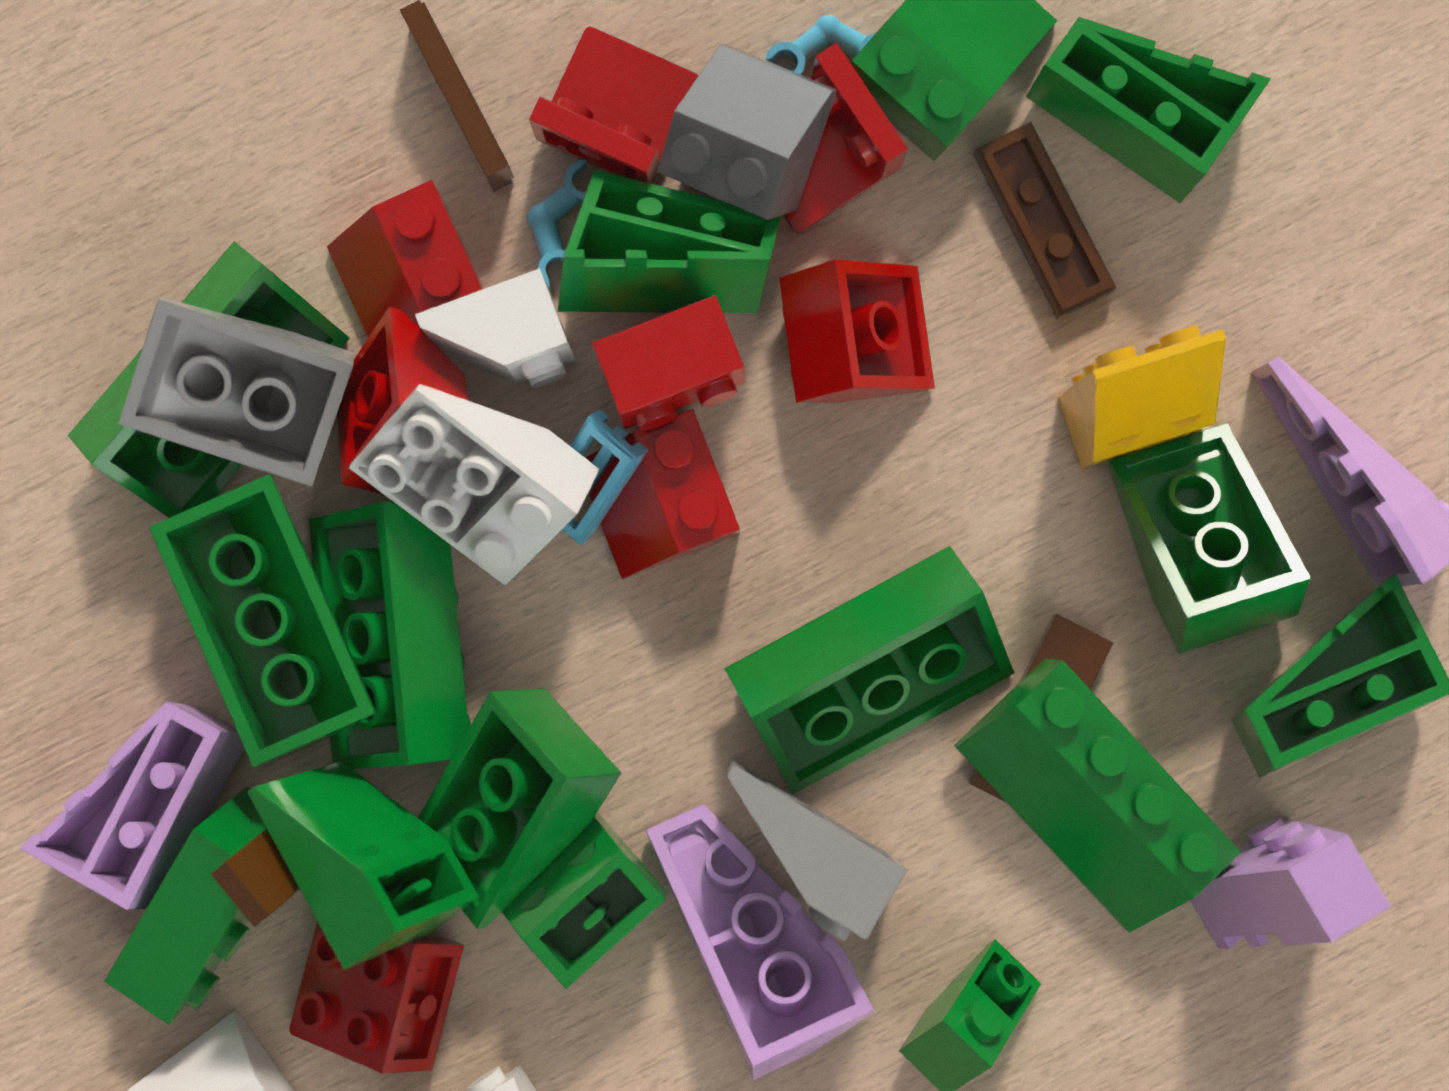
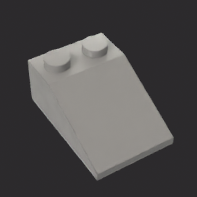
(237, 389)
(833, 868)

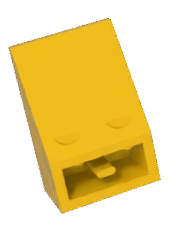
(1147, 398)

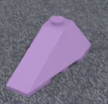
(1377, 501)
(767, 961)

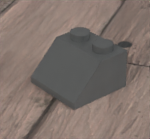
(747, 133)

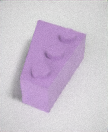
(143, 806)
(1292, 884)

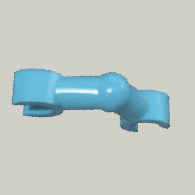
(824, 32)
(543, 218)

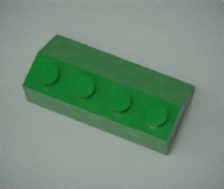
(166, 472)
(399, 618)
(262, 621)
(872, 669)
(1096, 796)

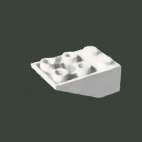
(477, 478)

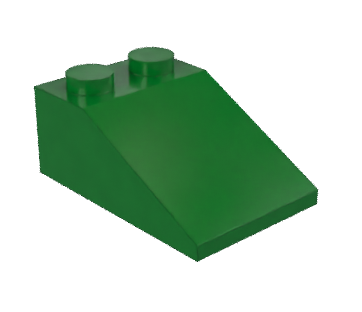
(945, 61)
(1208, 538)
(516, 794)

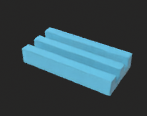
(613, 445)

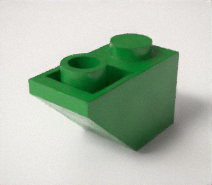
(971, 1019)

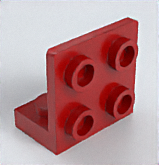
(613, 106)
(855, 147)
(381, 1010)

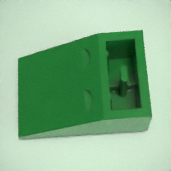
(361, 861)
(584, 902)

